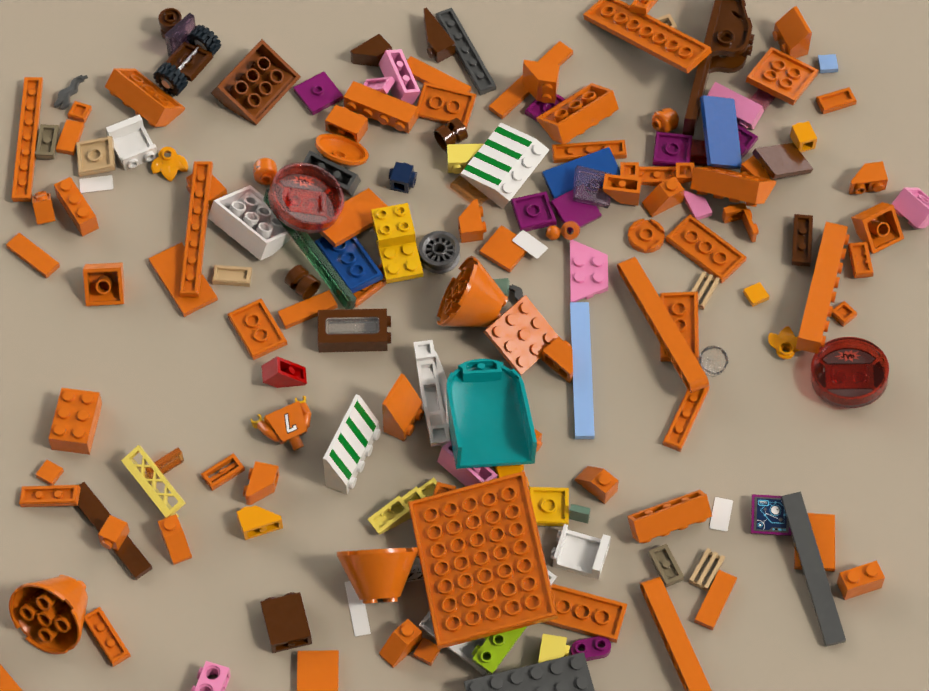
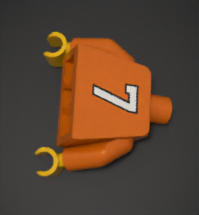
(286, 423)

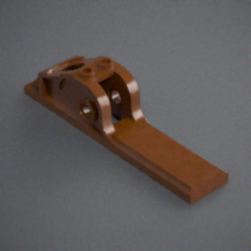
(727, 36)

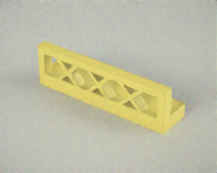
(149, 485)

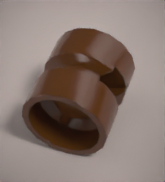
(168, 19)
(451, 133)
(303, 282)

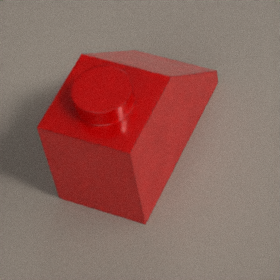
(283, 373)

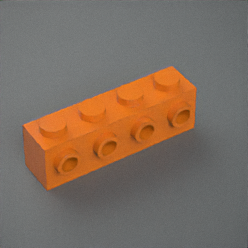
(381, 107)
(669, 516)

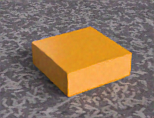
(756, 294)

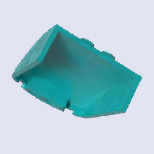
(489, 416)

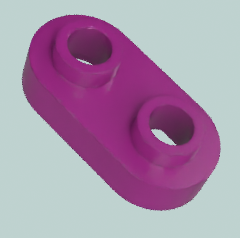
(591, 648)

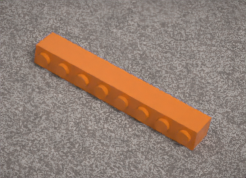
(821, 288)

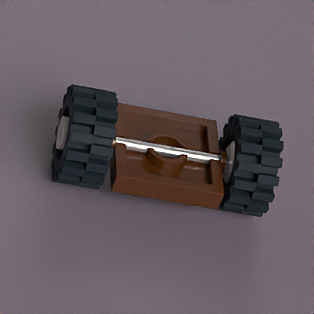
(187, 60)

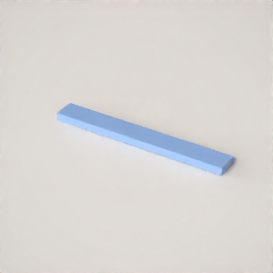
(582, 370)

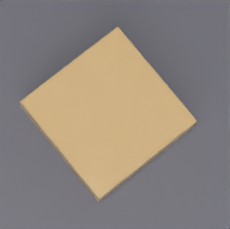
(95, 156)

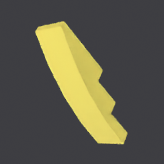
(398, 509)

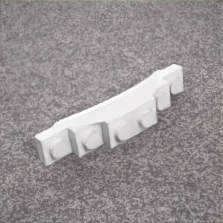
(433, 392)

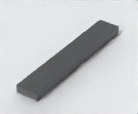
(466, 52)

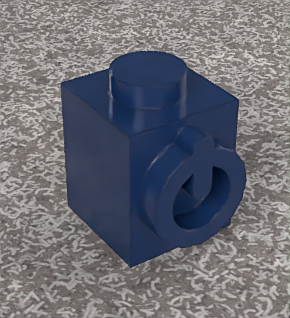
(402, 177)

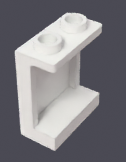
(132, 142)
(580, 552)

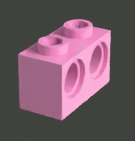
(217, 684)

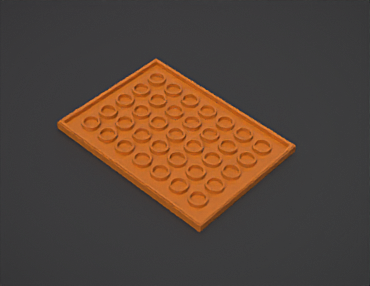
(482, 560)

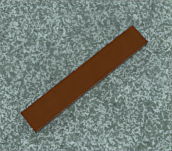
(97, 516)

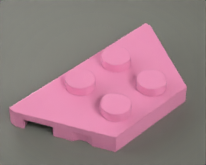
(587, 272)

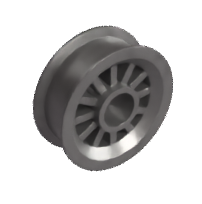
(439, 262)

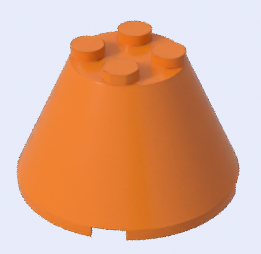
(471, 298)
(378, 572)
(50, 612)

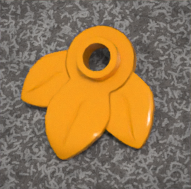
(169, 165)
(784, 341)

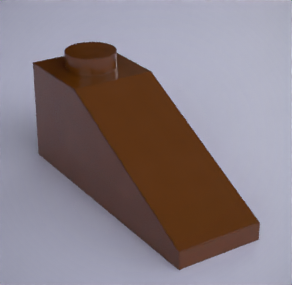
(439, 43)

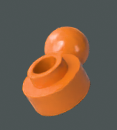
(554, 232)

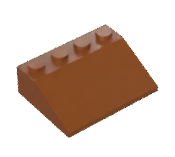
(256, 83)

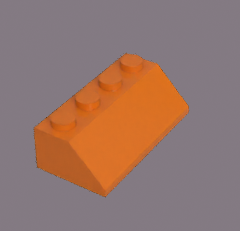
(143, 96)
(578, 113)
(731, 184)

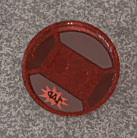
(306, 197)
(849, 372)

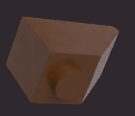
(370, 51)

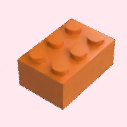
(75, 421)

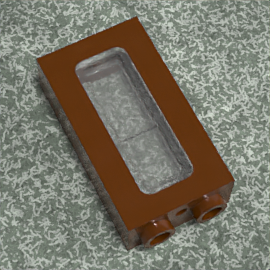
(353, 330)

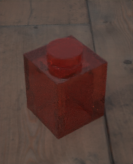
(698, 153)

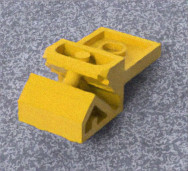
(396, 243)

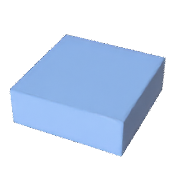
(827, 63)

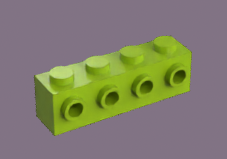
(495, 649)

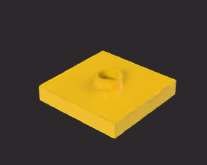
(550, 505)

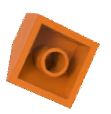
(793, 34)
(541, 80)
(878, 227)
(104, 284)

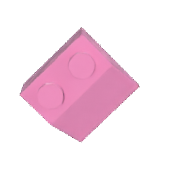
(914, 206)

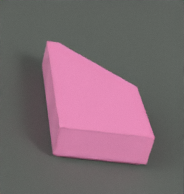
(697, 205)

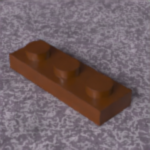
(802, 240)

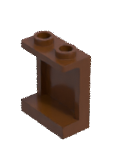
(286, 622)

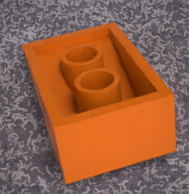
(401, 409)

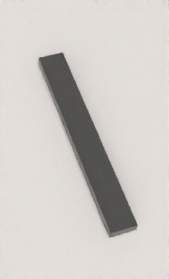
(813, 569)

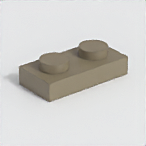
(47, 141)
(666, 565)

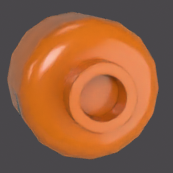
(665, 120)
(264, 171)

